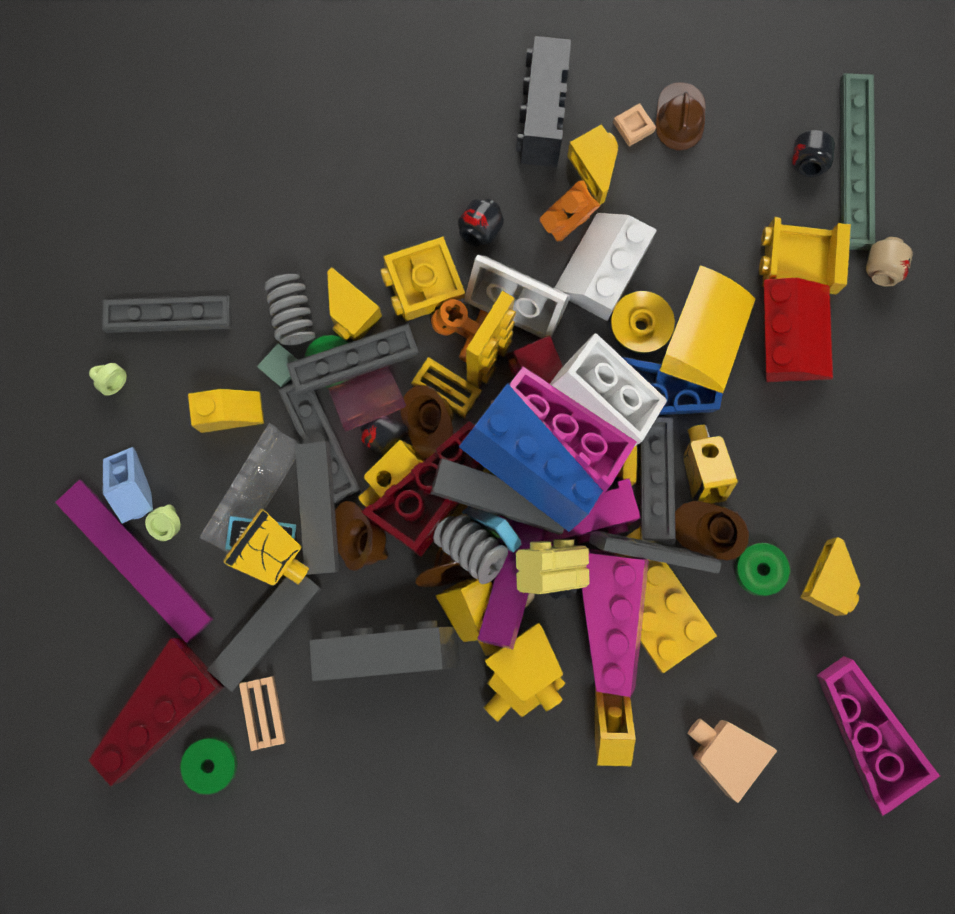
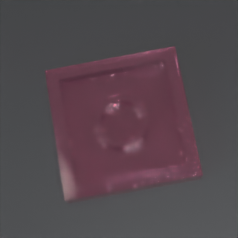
(366, 398)

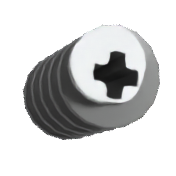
(287, 311)
(471, 547)

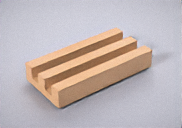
(254, 741)

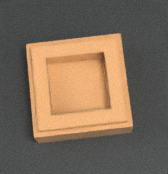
(634, 124)

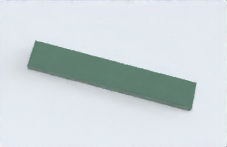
(858, 158)

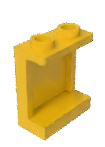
(806, 254)

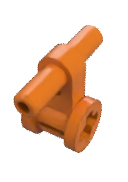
(458, 322)

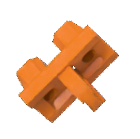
(576, 201)

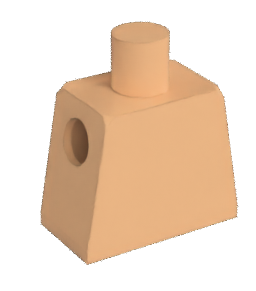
(730, 756)

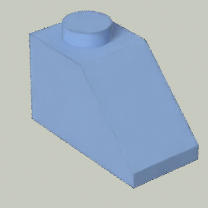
(126, 485)

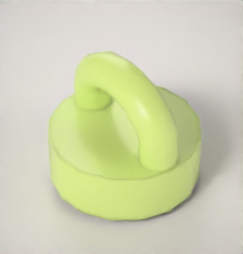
(108, 378)
(163, 523)

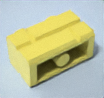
(552, 567)

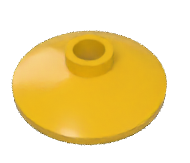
(652, 311)

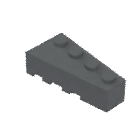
(384, 653)

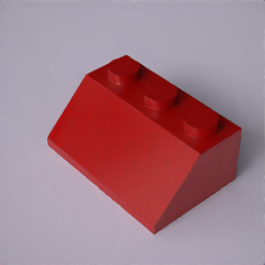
(797, 330)

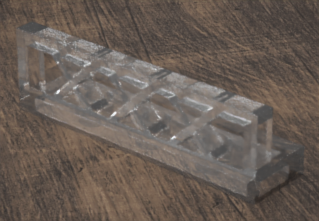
(253, 484)

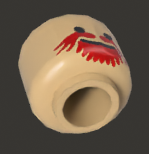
(889, 261)

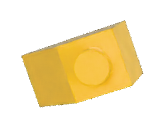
(594, 160)
(350, 308)
(225, 409)
(833, 580)
(613, 730)

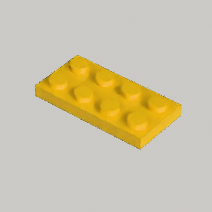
(490, 341)
(671, 619)

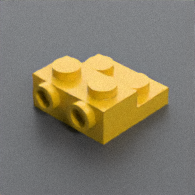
(421, 278)

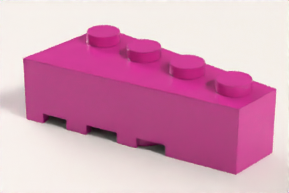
(587, 437)
(611, 514)
(615, 618)
(878, 744)

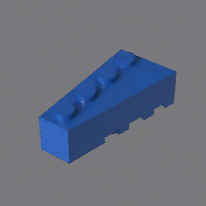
(681, 395)
(531, 460)

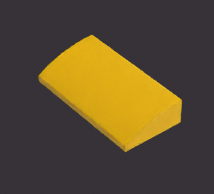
(709, 331)

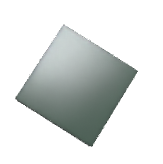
(275, 365)

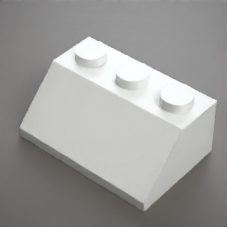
(605, 262)
(535, 303)
(610, 388)

